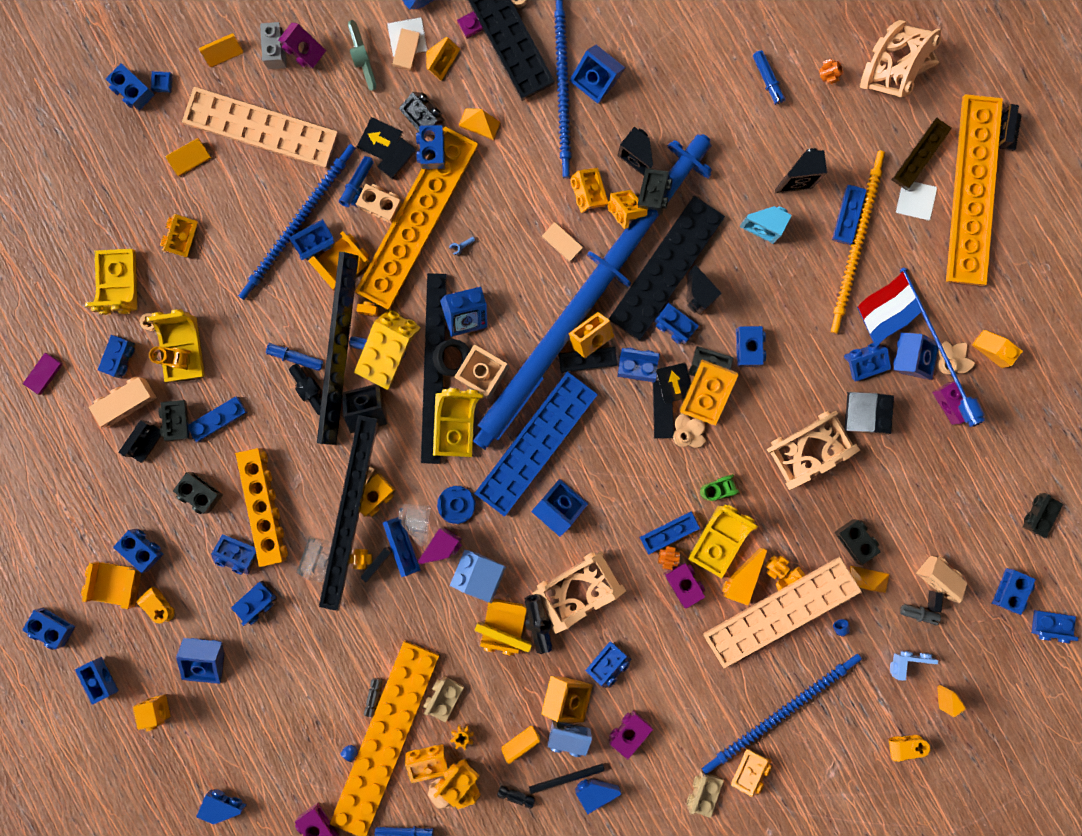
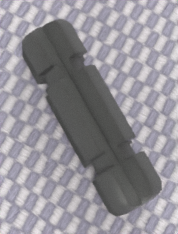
(373, 696)

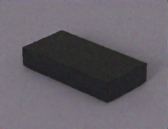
(396, 158)
(376, 564)

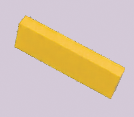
(503, 636)

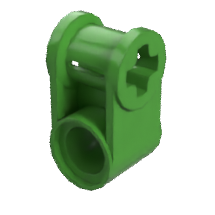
(722, 488)

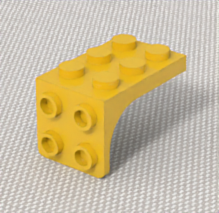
(115, 282)
(180, 332)
(386, 348)
(454, 422)
(721, 540)

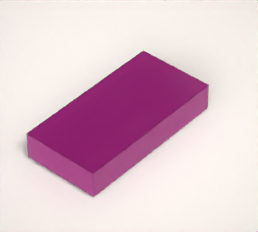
(42, 373)

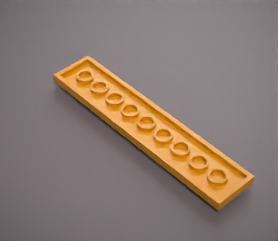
(974, 190)
(415, 222)
(384, 739)

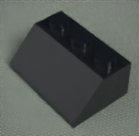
(805, 172)

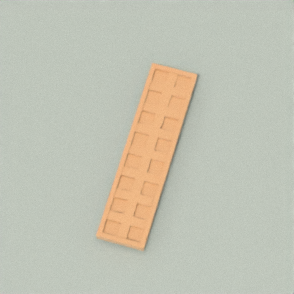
(260, 127)
(782, 612)

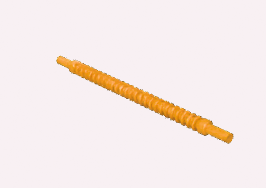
(875, 174)

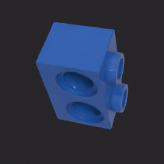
(129, 87)
(435, 147)
(136, 555)
(1008, 589)
(50, 623)

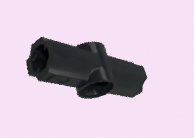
(538, 623)

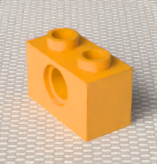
(591, 334)
(384, 490)
(151, 712)

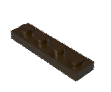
(921, 153)

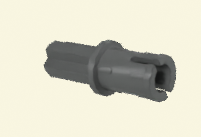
(920, 614)

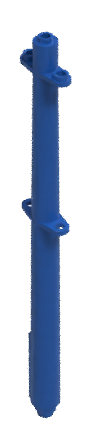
(530, 374)

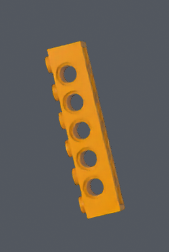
(245, 461)

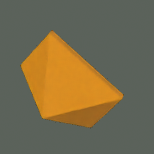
(441, 57)
(480, 122)
(869, 579)

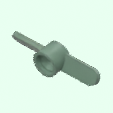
(360, 55)

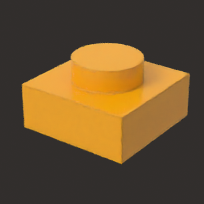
(368, 308)

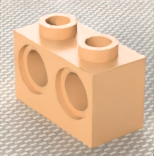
(376, 207)

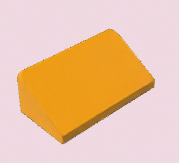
(221, 50)
(188, 157)
(949, 701)
(520, 744)

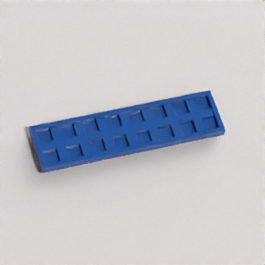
(535, 444)

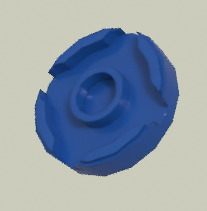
(456, 504)

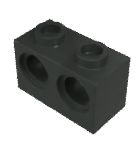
(199, 488)
(854, 545)

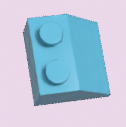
(767, 223)

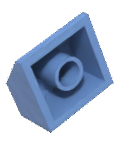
(478, 576)
(569, 738)

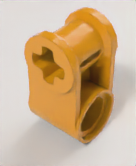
(172, 357)
(154, 603)
(904, 747)

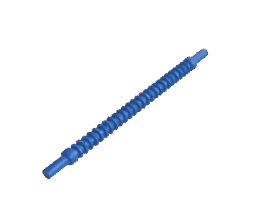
(565, 154)
(339, 164)
(840, 670)

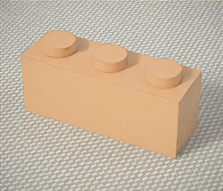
(122, 402)

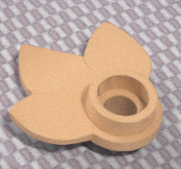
(956, 356)
(691, 429)

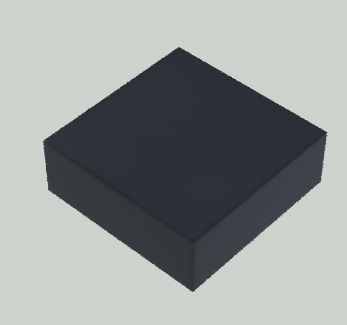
(935, 601)

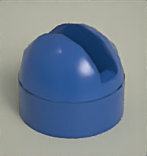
(842, 623)
(349, 753)

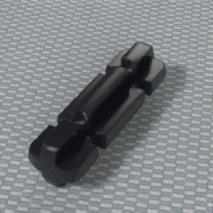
(516, 797)

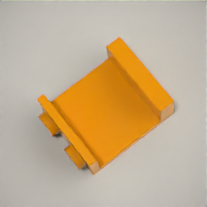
(327, 263)
(111, 584)
(505, 617)

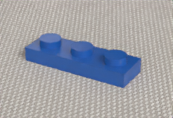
(849, 214)
(216, 419)
(669, 532)
(401, 547)

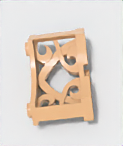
(899, 35)
(842, 450)
(605, 593)

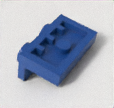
(675, 324)
(116, 357)
(868, 361)
(638, 364)
(233, 554)
(253, 603)
(1054, 625)
(608, 665)

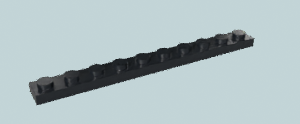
(337, 348)
(432, 378)
(348, 513)

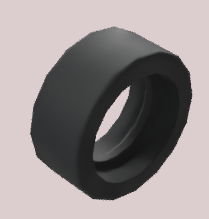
(437, 356)

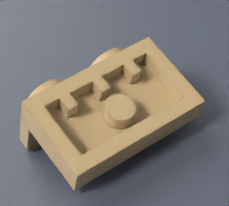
(444, 698)
(705, 794)

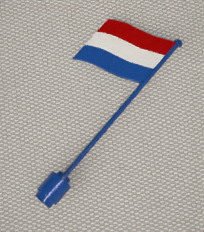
(895, 308)

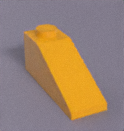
(743, 580)

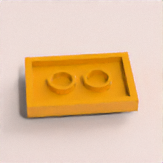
(708, 392)

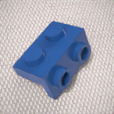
(312, 240)

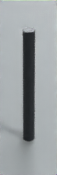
(566, 778)

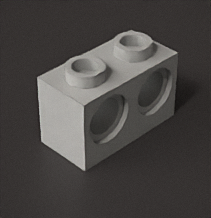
(272, 53)

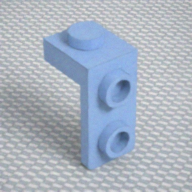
(899, 665)

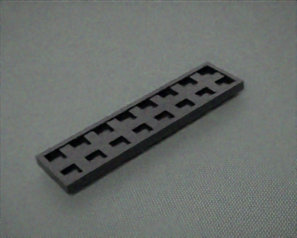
(513, 46)
(666, 268)

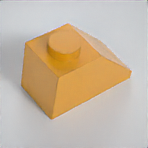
(997, 349)

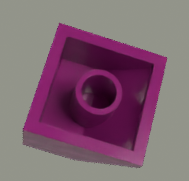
(441, 546)

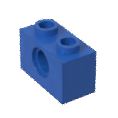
(749, 358)
(96, 680)

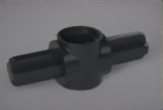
(306, 387)

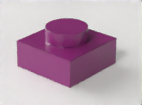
(469, 24)

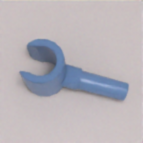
(461, 245)

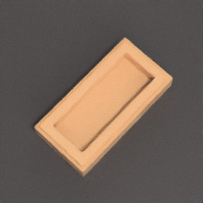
(406, 49)
(562, 242)

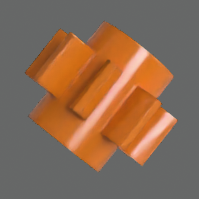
(831, 71)
(668, 557)

